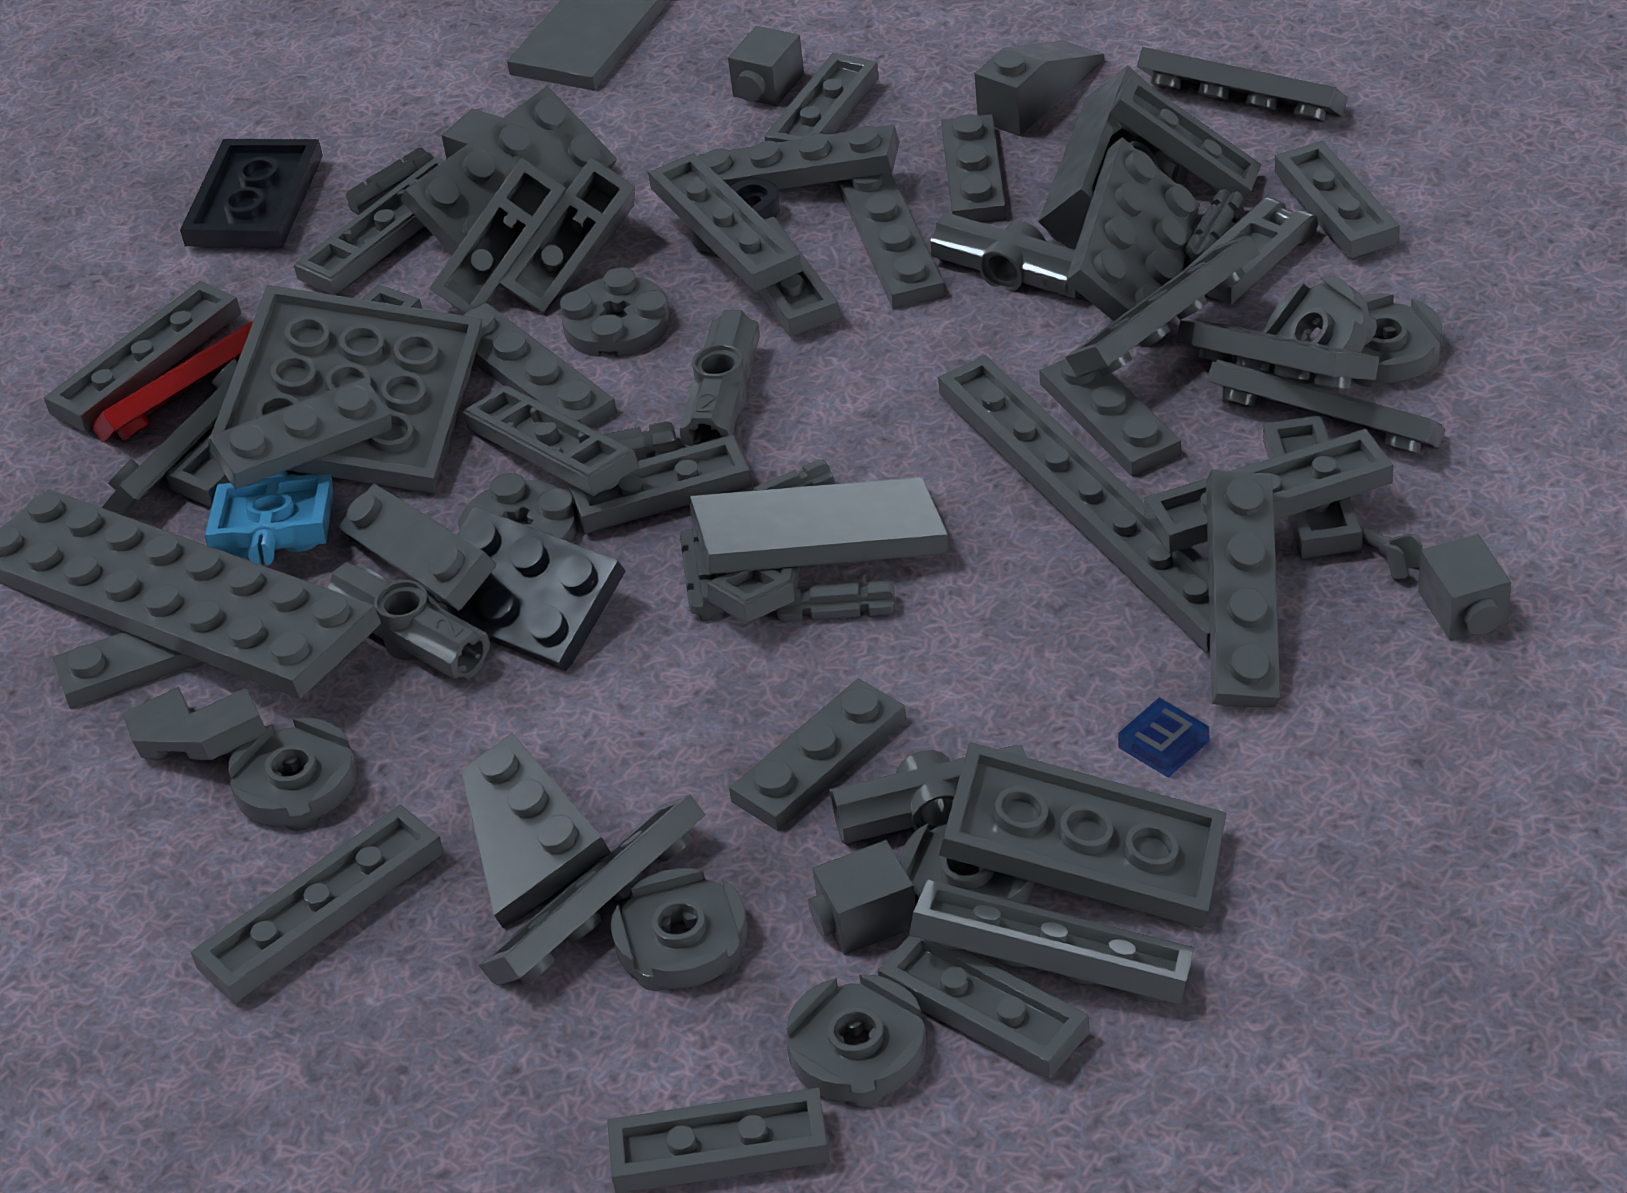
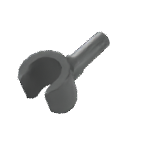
(1401, 551)

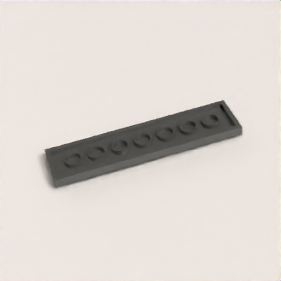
(181, 593)

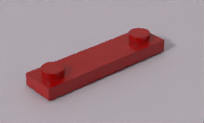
(130, 413)

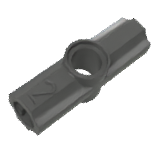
(1004, 255)
(720, 378)
(413, 624)
(911, 798)

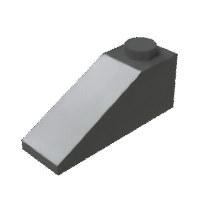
(1029, 81)
(570, 236)
(498, 237)

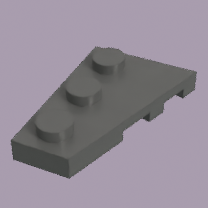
(525, 830)

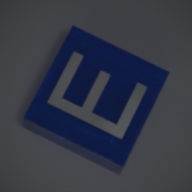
(1163, 737)

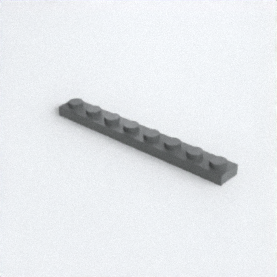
(1081, 490)

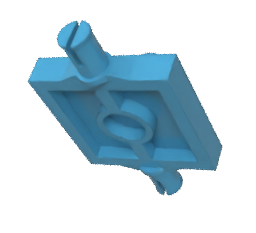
(271, 515)

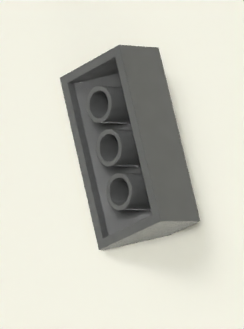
(1083, 160)

